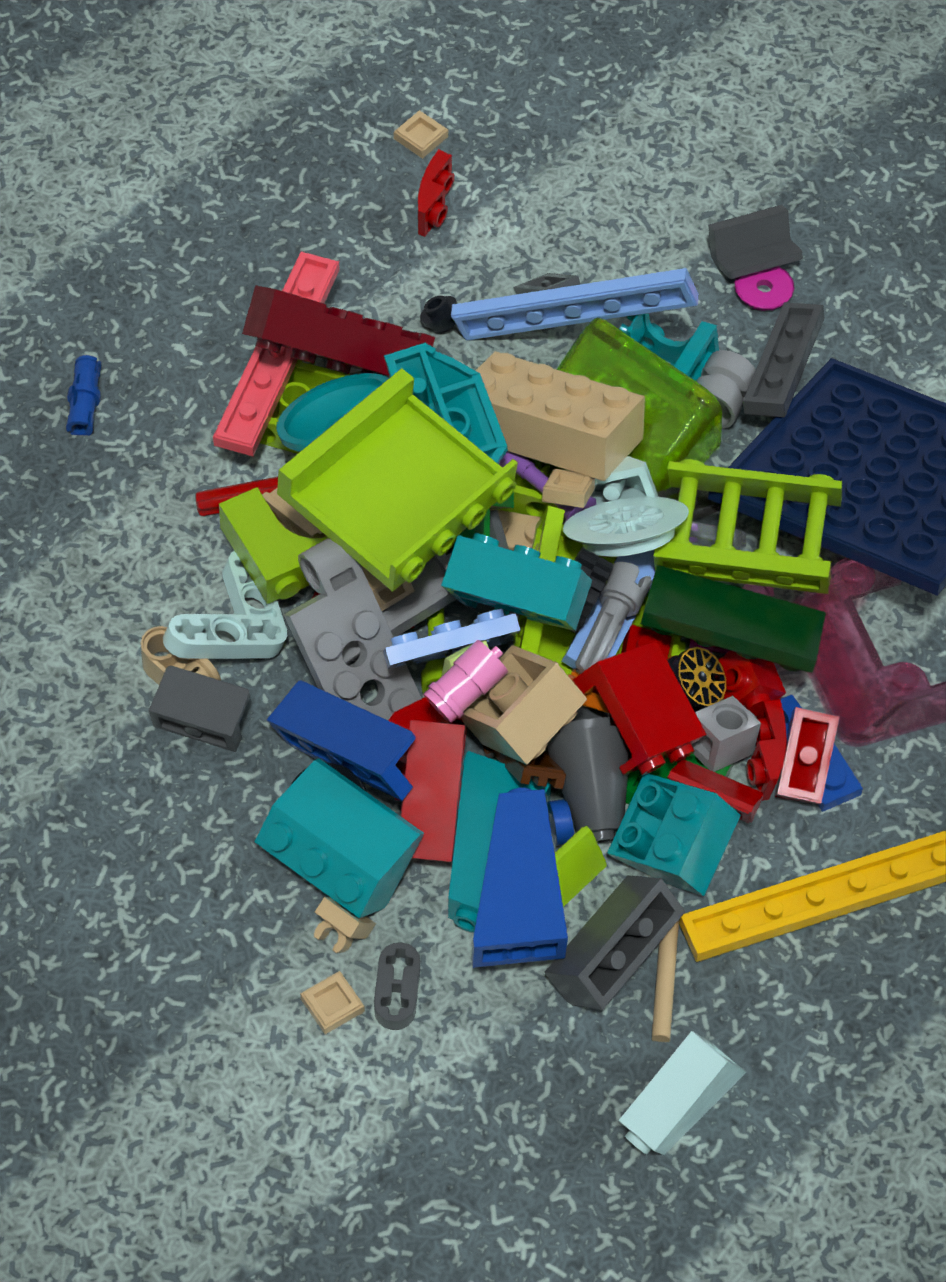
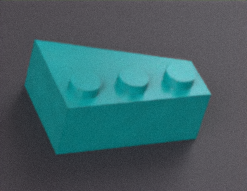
(517, 581)

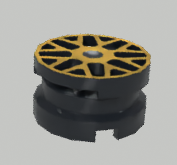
(697, 678)

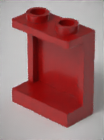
(645, 706)

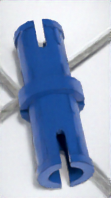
(83, 395)

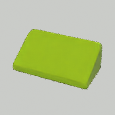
(578, 863)

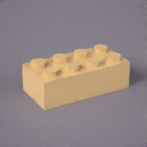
(562, 415)

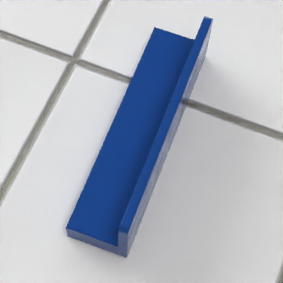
(344, 735)

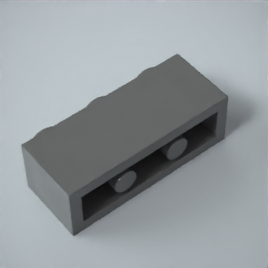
(615, 942)

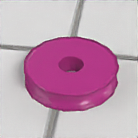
(775, 278)

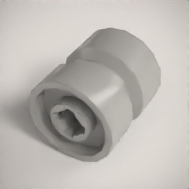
(728, 379)

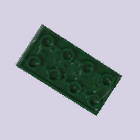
(734, 619)

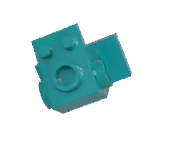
(687, 355)

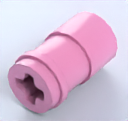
(466, 681)

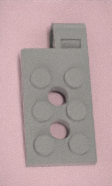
(343, 614)

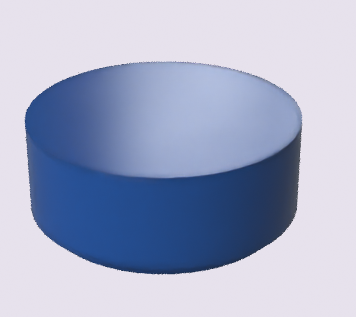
(560, 821)

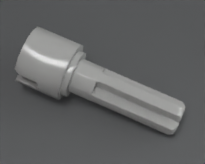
(619, 600)

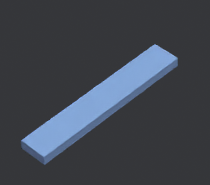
(575, 304)

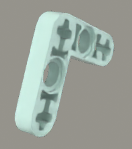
(256, 631)

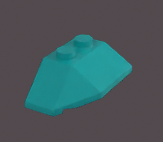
(453, 394)

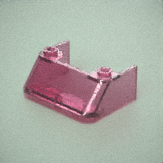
(849, 676)

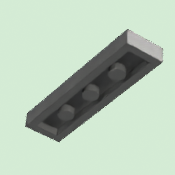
(783, 360)

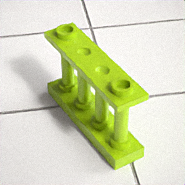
(764, 565)

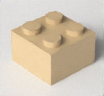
(524, 706)

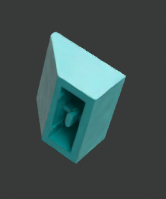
(674, 833)

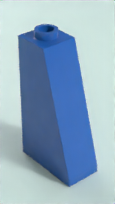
(521, 892)

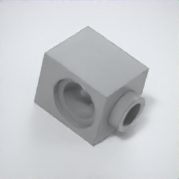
(729, 736)

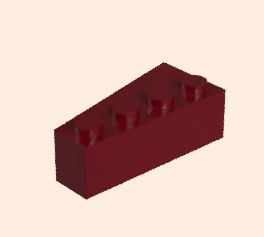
(325, 332)

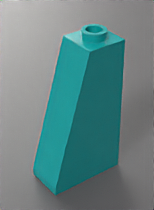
(479, 795)

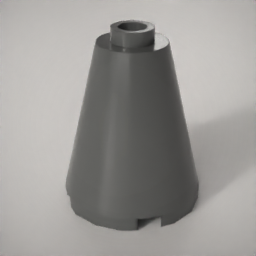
(594, 784)

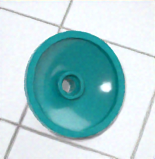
(322, 407)

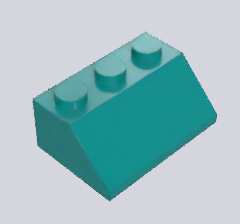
(340, 839)

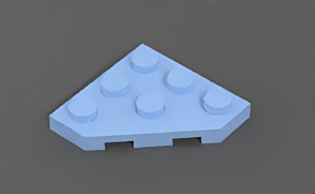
(489, 626)

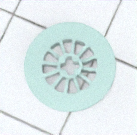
(626, 525)

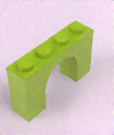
(265, 545)

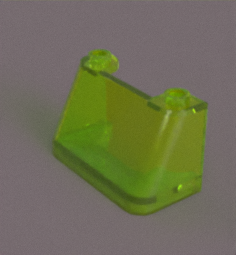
(679, 413)

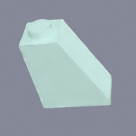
(680, 1095)

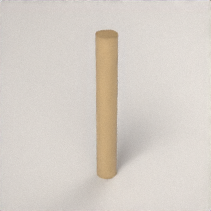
(665, 986)

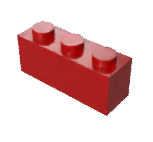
(435, 773)

